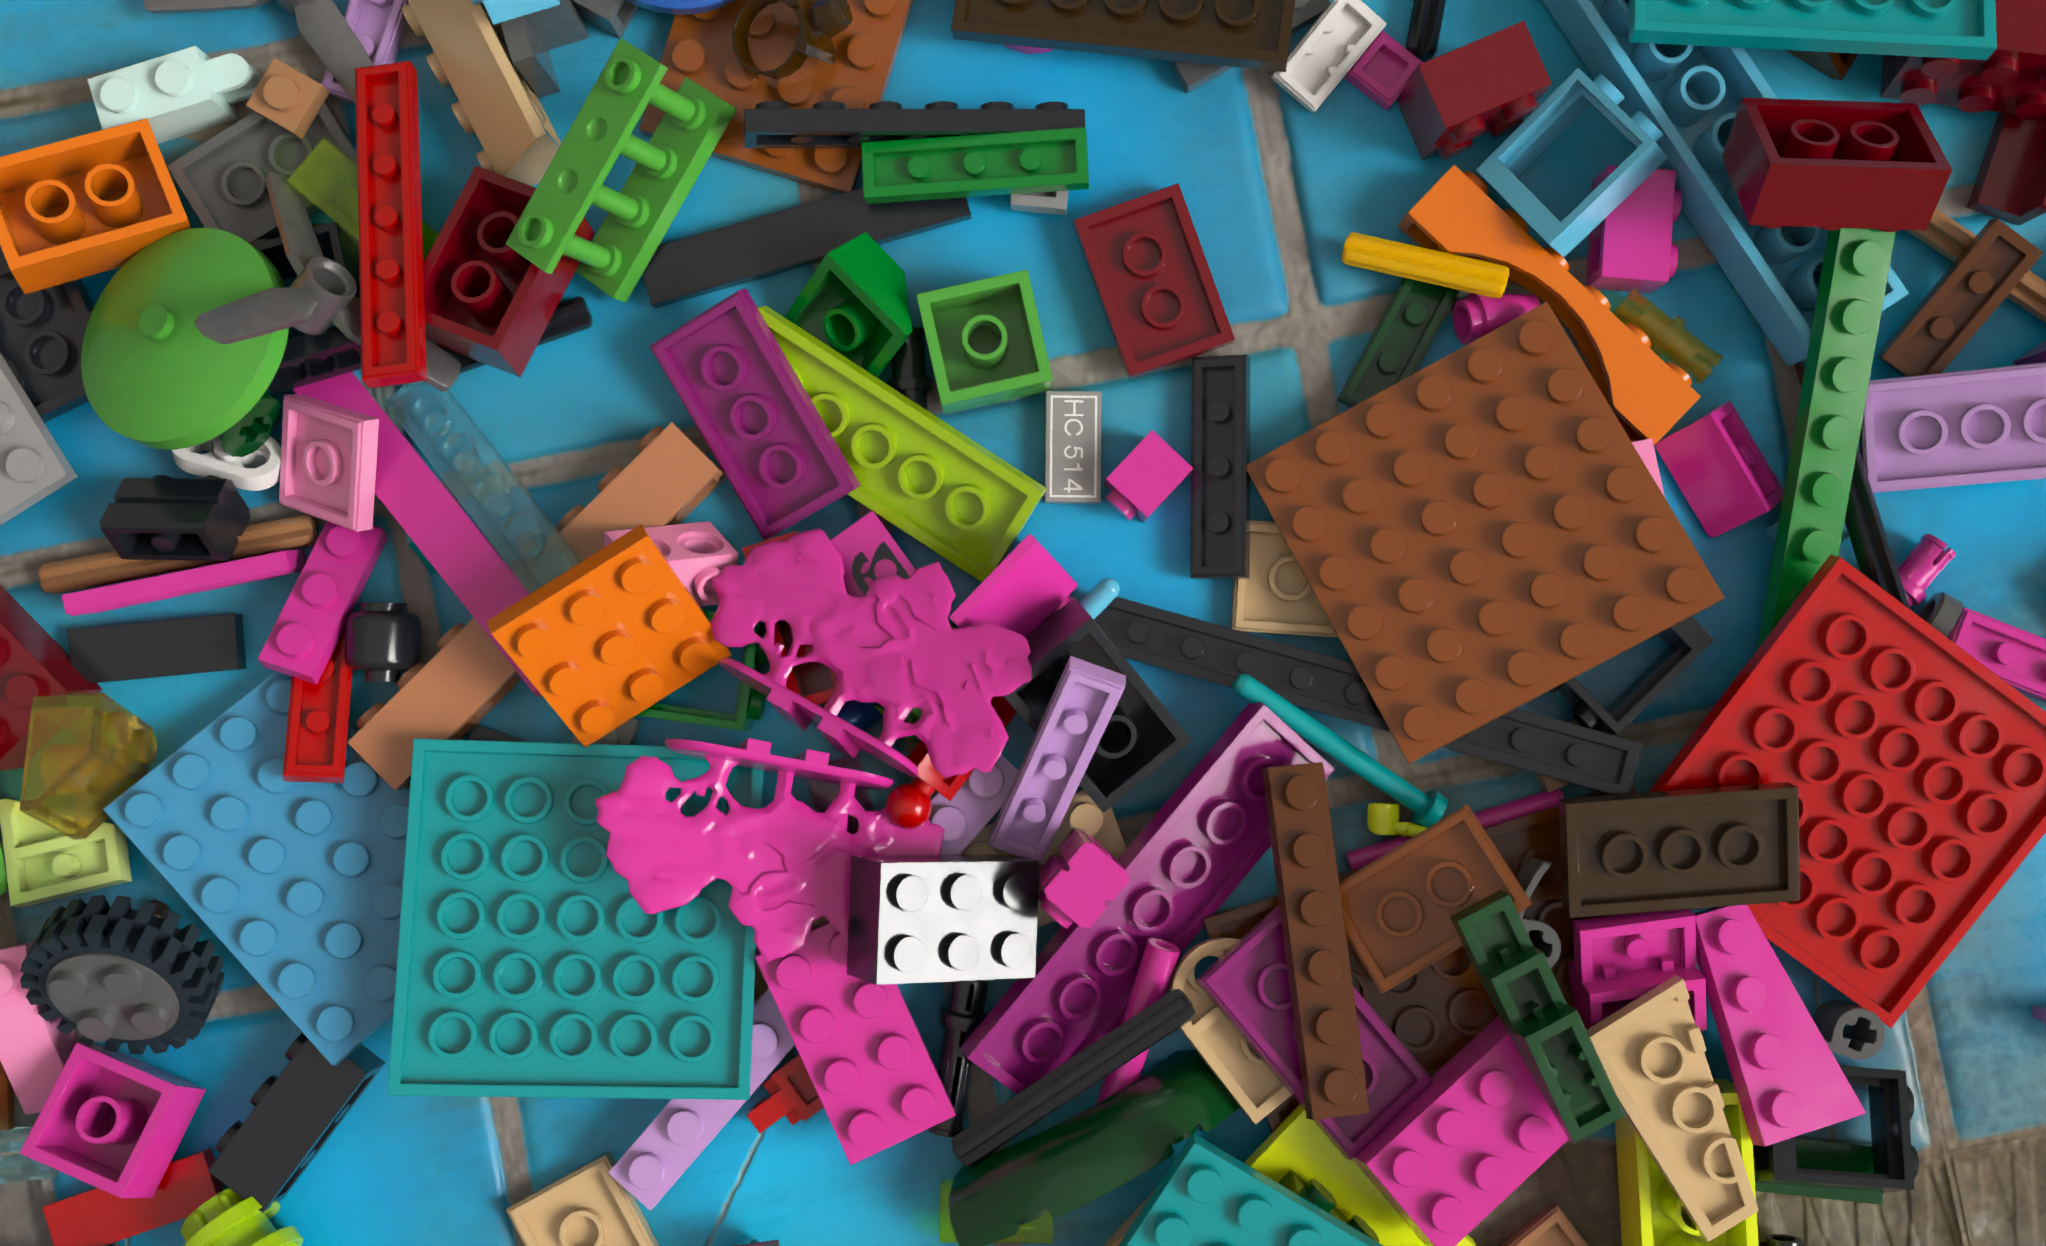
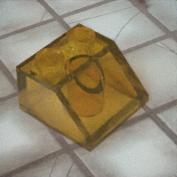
(81, 759)

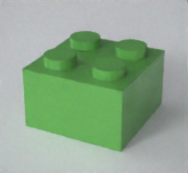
(985, 341)

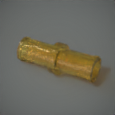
(1668, 336)

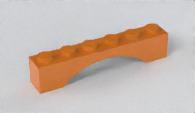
(1634, 380)

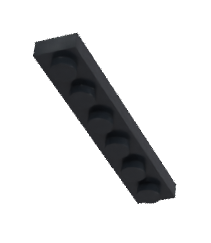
(836, 127)

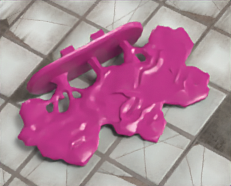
(881, 647)
(778, 859)

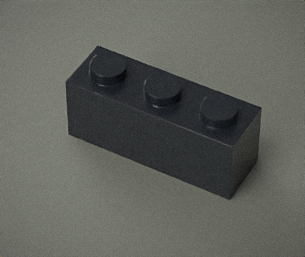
(291, 1121)

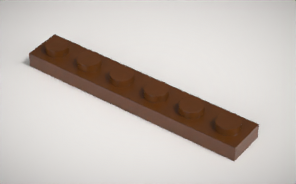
(1315, 941)

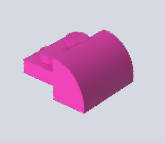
(1630, 955)

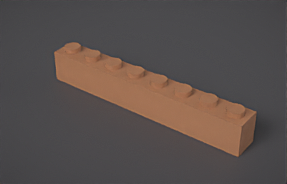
(469, 669)

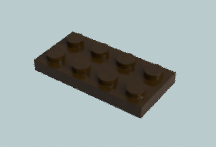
(1679, 849)

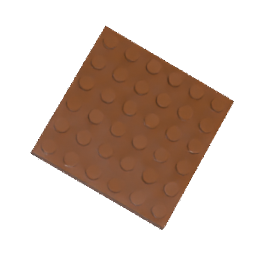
(1482, 533)

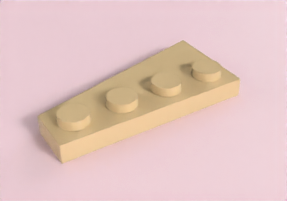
(1675, 1105)

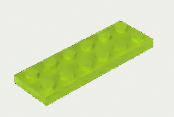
(911, 461)

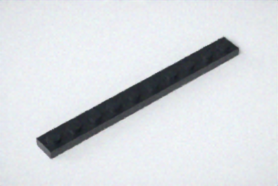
(1336, 690)

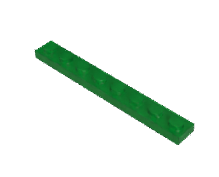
(1828, 413)

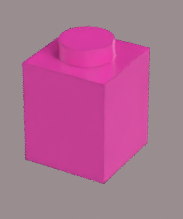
(1145, 478)

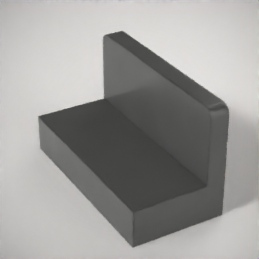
(535, 34)

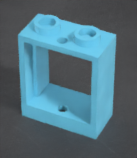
(1542, 128)

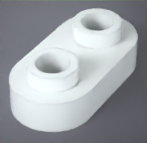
(237, 469)

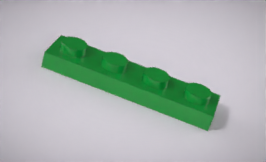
(975, 165)

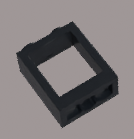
(323, 355)
(1685, 643)
(1893, 1155)

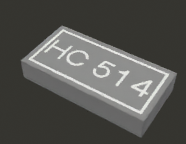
(1073, 447)

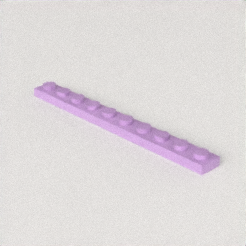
(691, 1124)

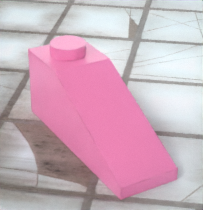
(30, 1046)

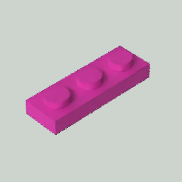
(322, 601)

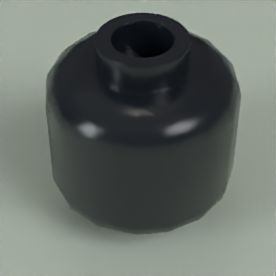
(382, 640)

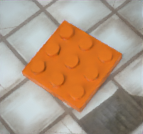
(609, 636)

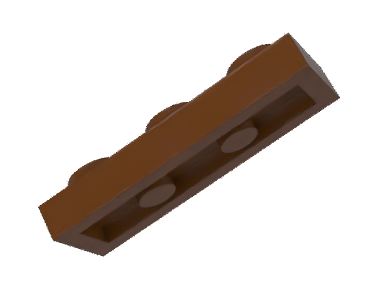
(1960, 301)

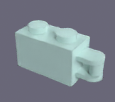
(175, 92)

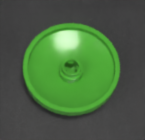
(151, 365)

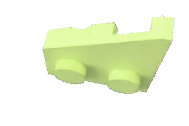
(52, 866)

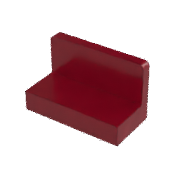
(2013, 171)

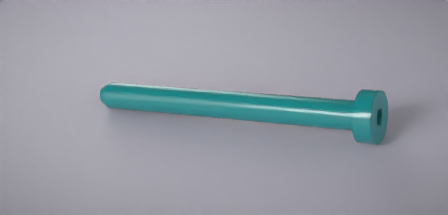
(1426, 807)

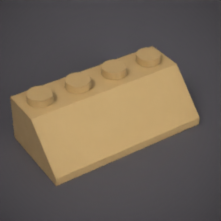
(490, 89)

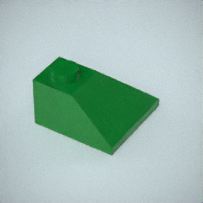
(856, 304)

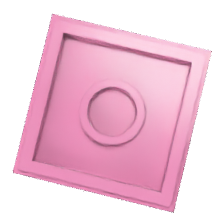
(328, 461)

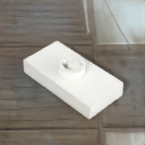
(1328, 51)

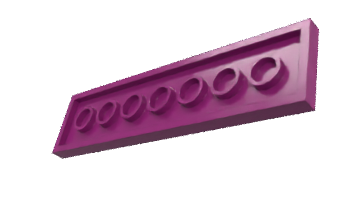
(1177, 875)

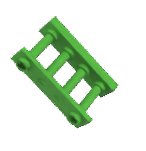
(653, 191)

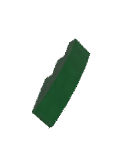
(1538, 1017)

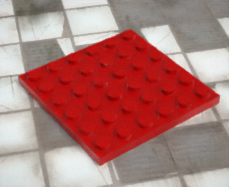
(1908, 776)

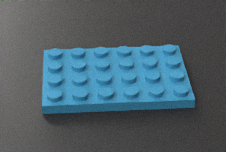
(282, 871)

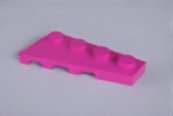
(1770, 1041)

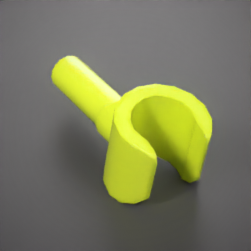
(1384, 820)

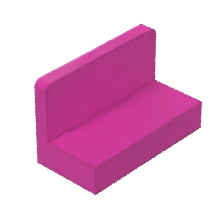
(1720, 470)

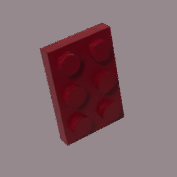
(1153, 281)

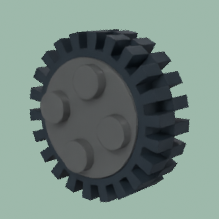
(123, 974)

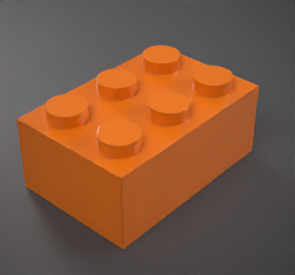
(85, 205)

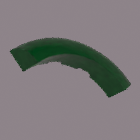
(1088, 1151)

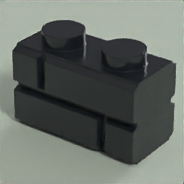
(175, 519)

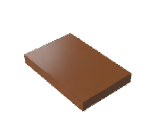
(1404, 900)

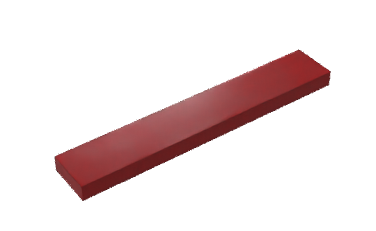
(390, 225)

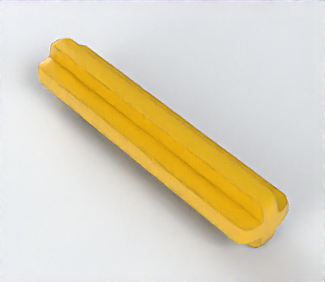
(1425, 265)

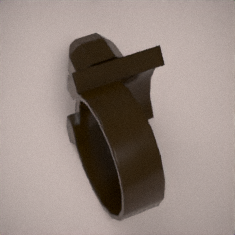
(817, 24)

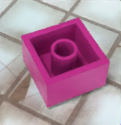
(113, 1121)

